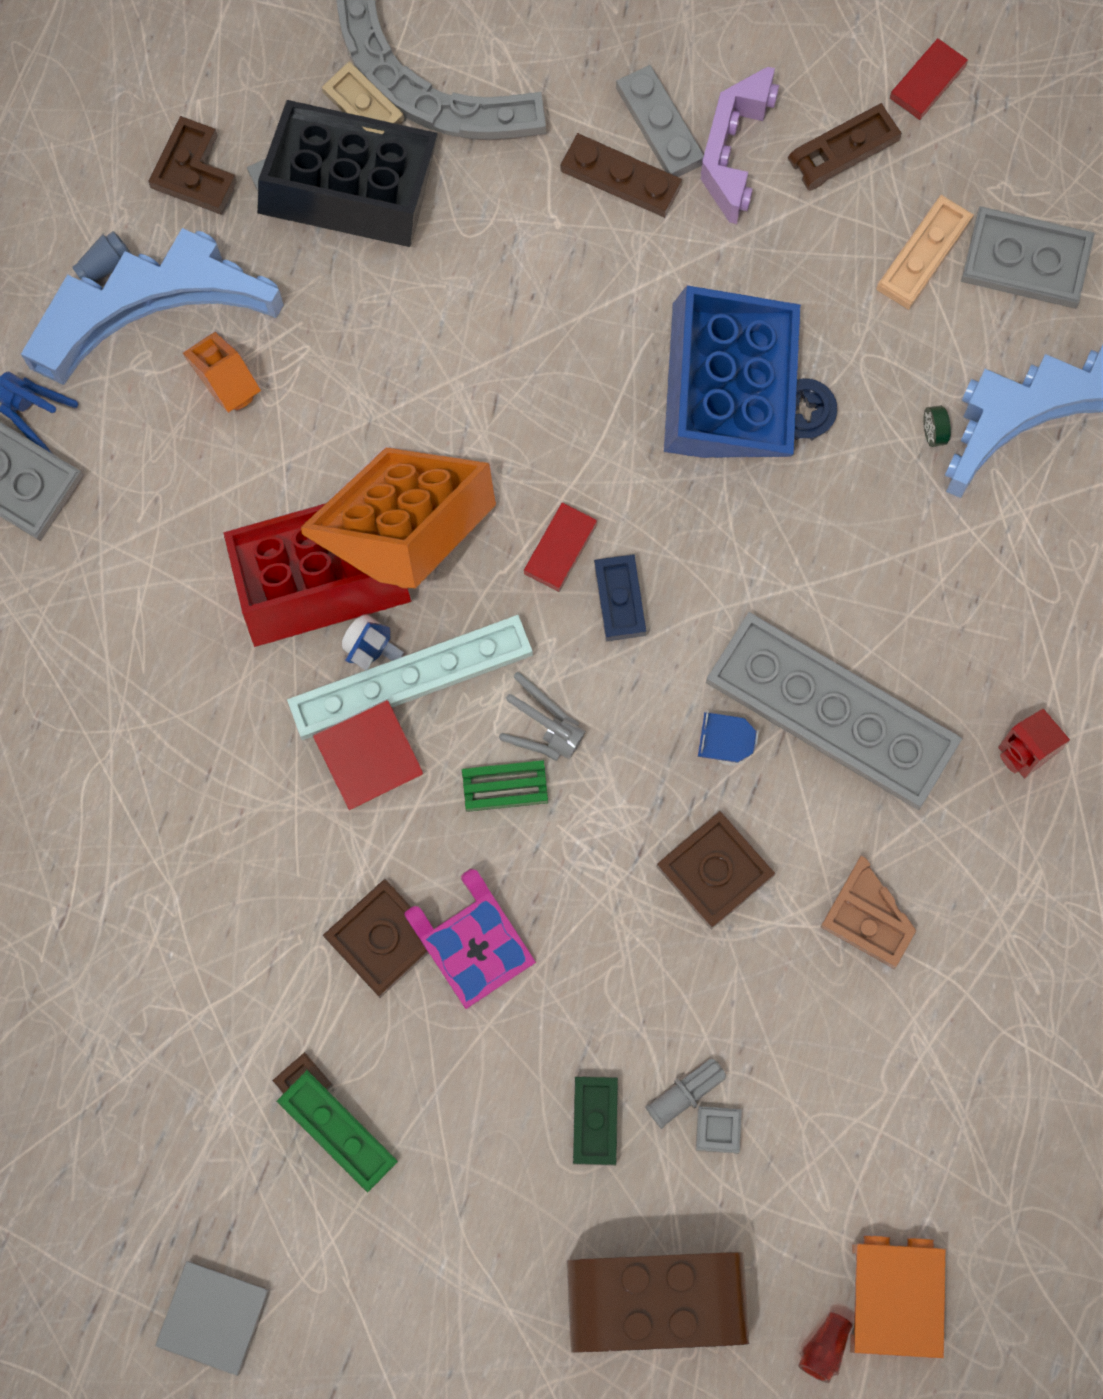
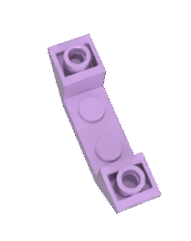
(744, 99)

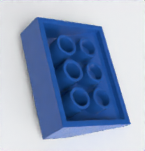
(731, 375)

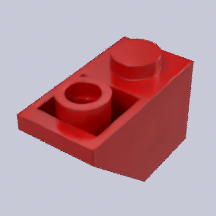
(1032, 743)

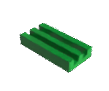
(504, 770)

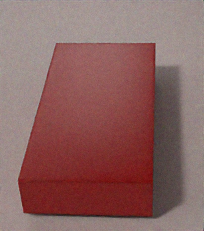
(928, 79)
(560, 547)

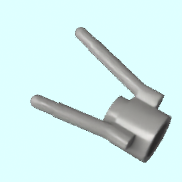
(562, 732)

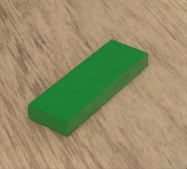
(337, 1131)

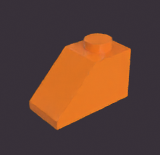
(222, 372)

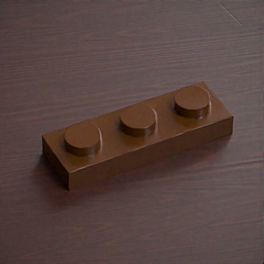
(621, 175)

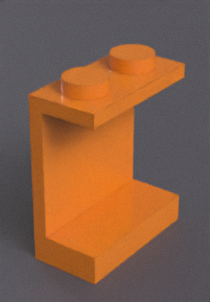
(899, 1298)

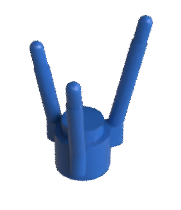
(20, 394)

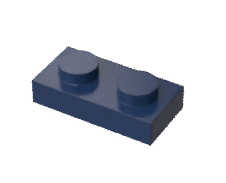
(620, 597)

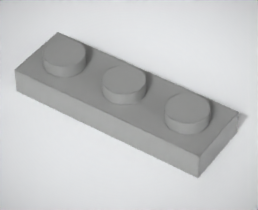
(660, 122)

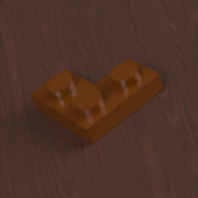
(183, 169)

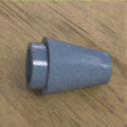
(101, 257)

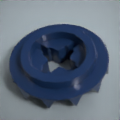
(818, 397)

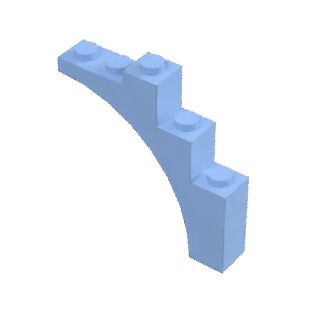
(87, 313)
(1004, 408)

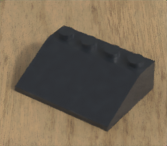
(346, 178)

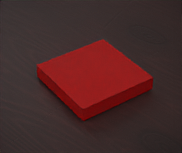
(368, 754)

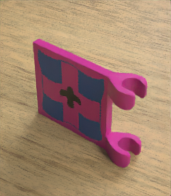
(475, 946)

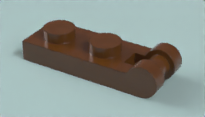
(845, 146)

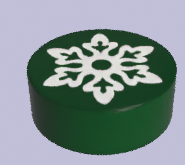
(936, 426)

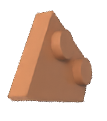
(869, 917)

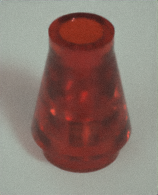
(826, 1348)

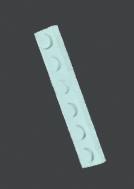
(412, 675)

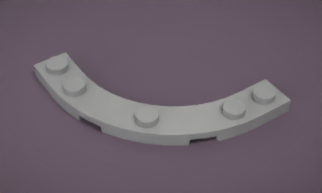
(417, 100)

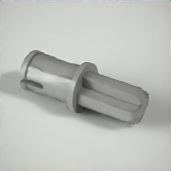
(686, 1092)

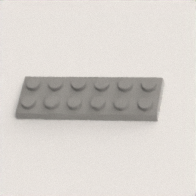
(833, 710)

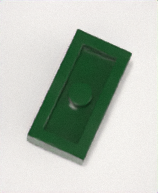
(595, 1121)

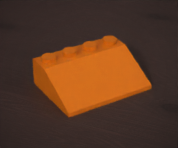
(404, 514)

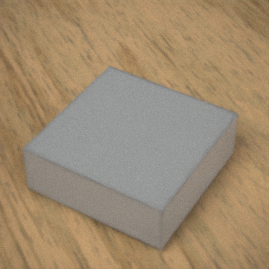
(718, 1130)

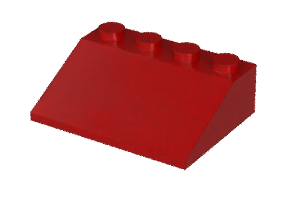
(296, 584)

